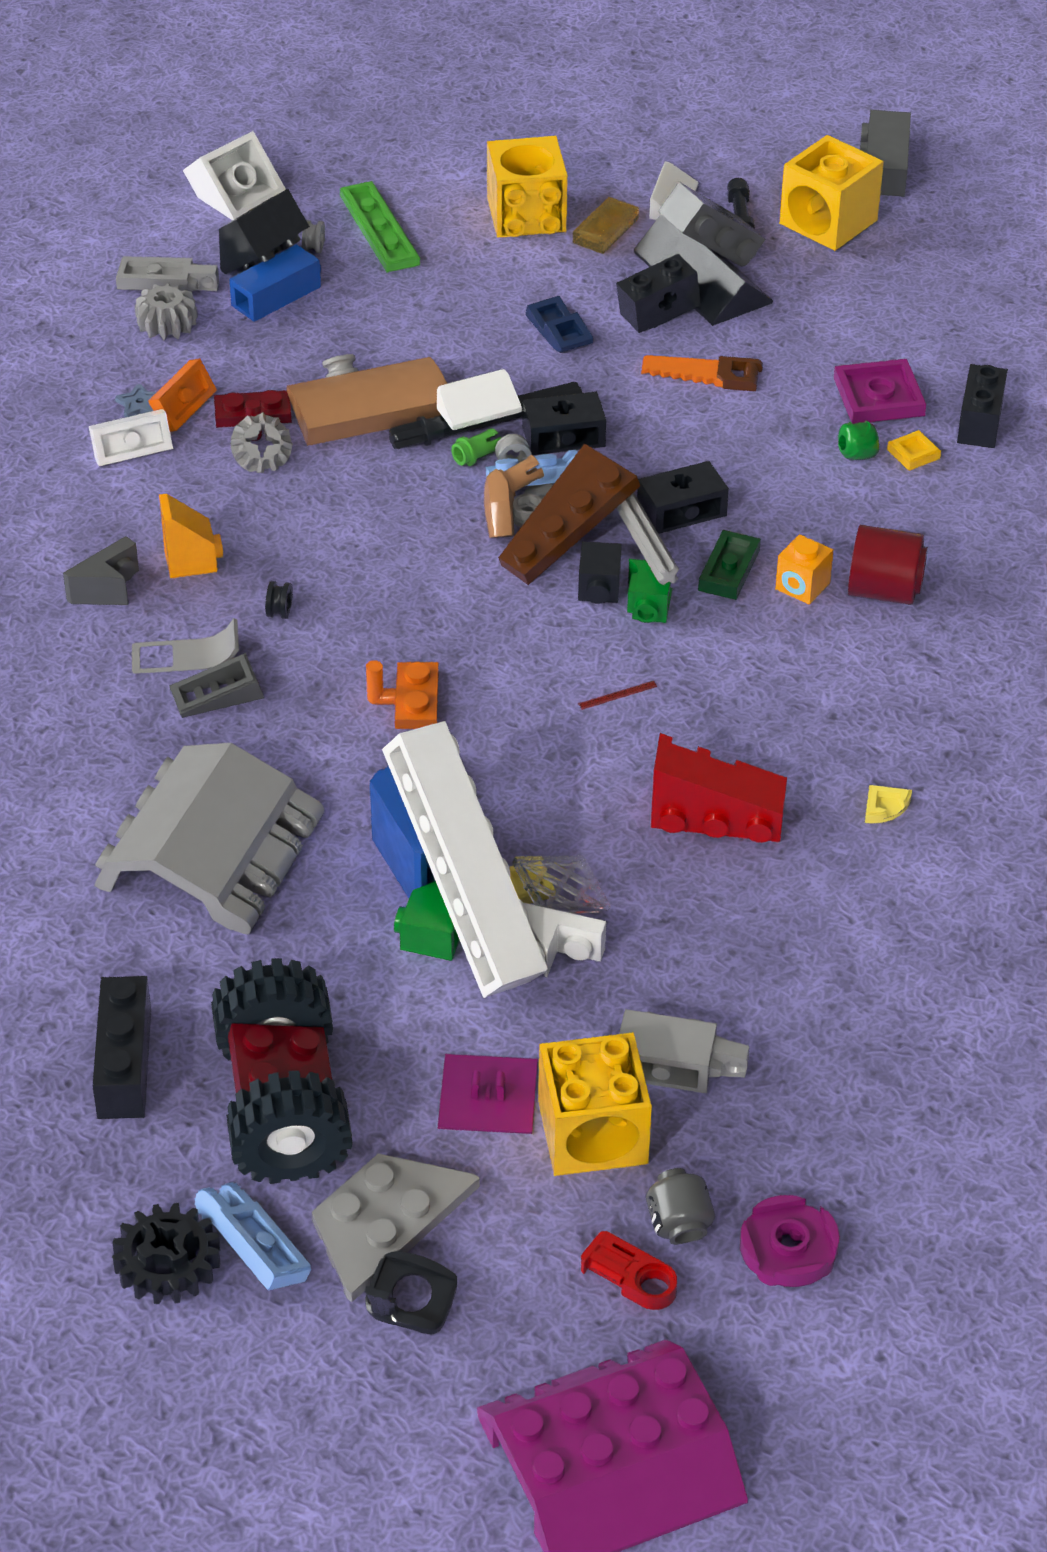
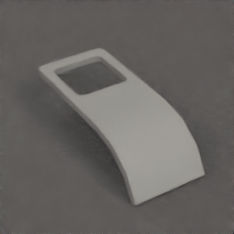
(194, 653)

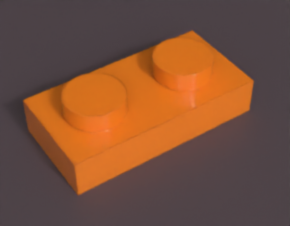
(184, 393)

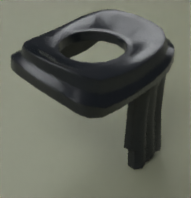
(392, 1269)

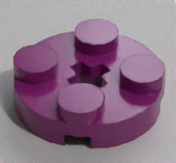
(782, 1264)

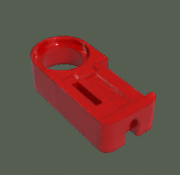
(628, 1269)

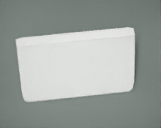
(666, 182)
(477, 399)

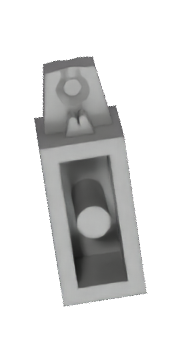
(683, 1051)

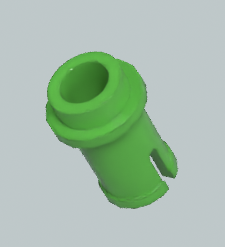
(470, 449)

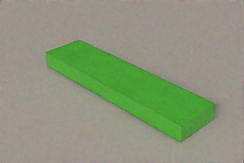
(379, 226)

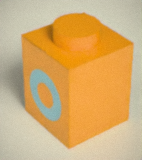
(804, 569)

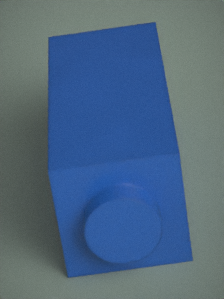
(275, 282)

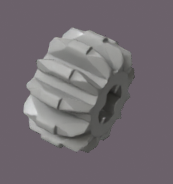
(166, 311)

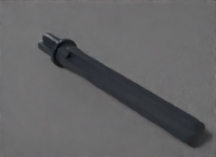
(436, 427)

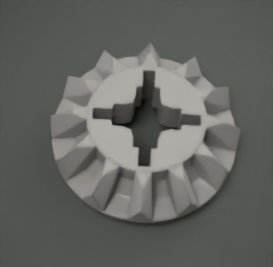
(248, 454)

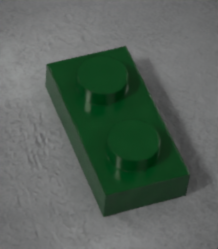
(729, 564)

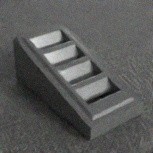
(236, 693)

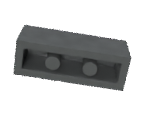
(888, 140)
(711, 225)

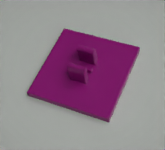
(488, 1094)

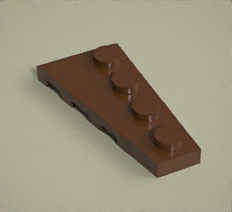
(569, 510)

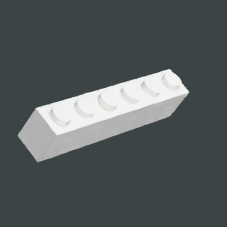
(465, 858)

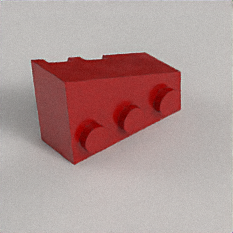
(715, 796)

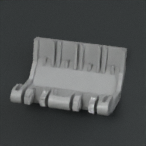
(215, 830)

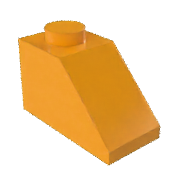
(188, 539)

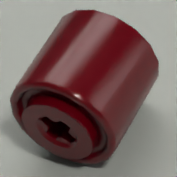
(887, 565)

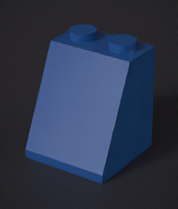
(395, 834)

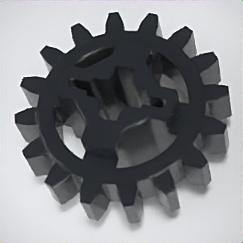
(164, 1252)

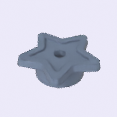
(131, 400)

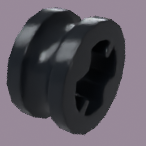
(278, 599)

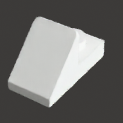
(566, 933)

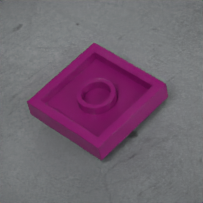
(879, 391)

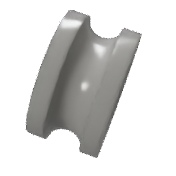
(314, 236)
(340, 365)
(512, 442)

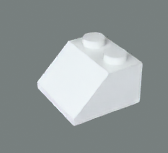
(235, 177)

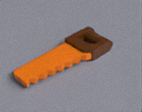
(706, 370)

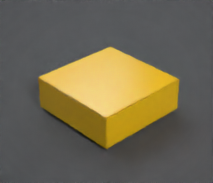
(914, 450)

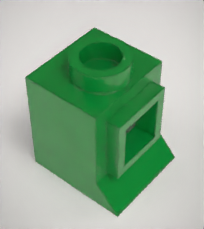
(646, 596)

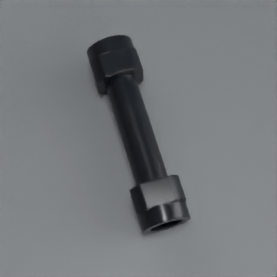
(739, 195)

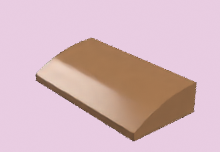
(366, 400)

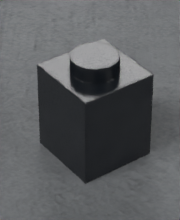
(599, 572)

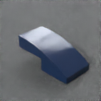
(558, 325)

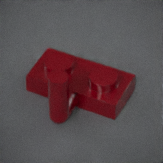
(234, 407)

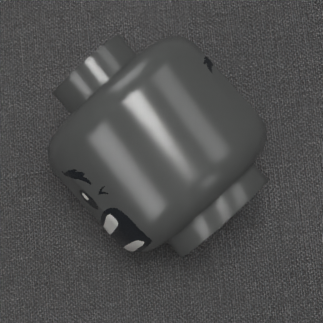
(680, 1206)

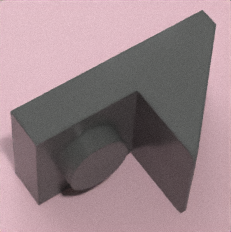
(103, 575)

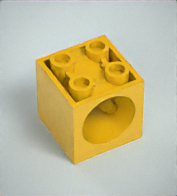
(526, 186)
(831, 192)
(594, 1104)

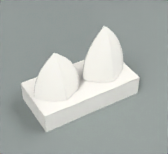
(130, 437)

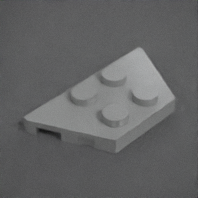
(385, 1211)

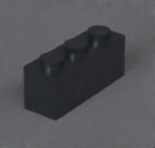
(122, 1047)

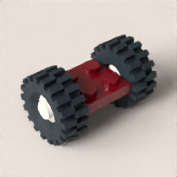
(286, 1104)

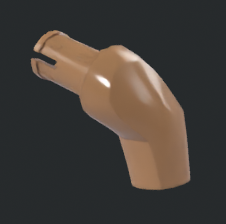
(500, 494)

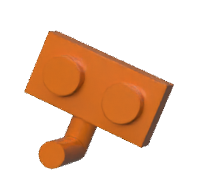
(414, 693)

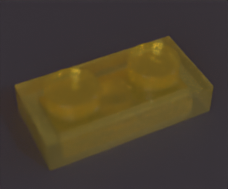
(605, 225)

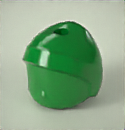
(858, 440)

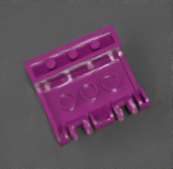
(618, 1452)

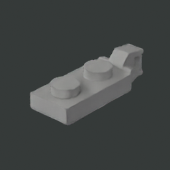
(144, 272)

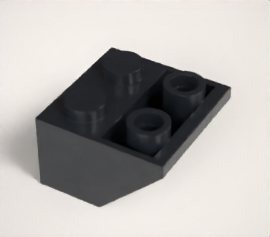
(260, 233)

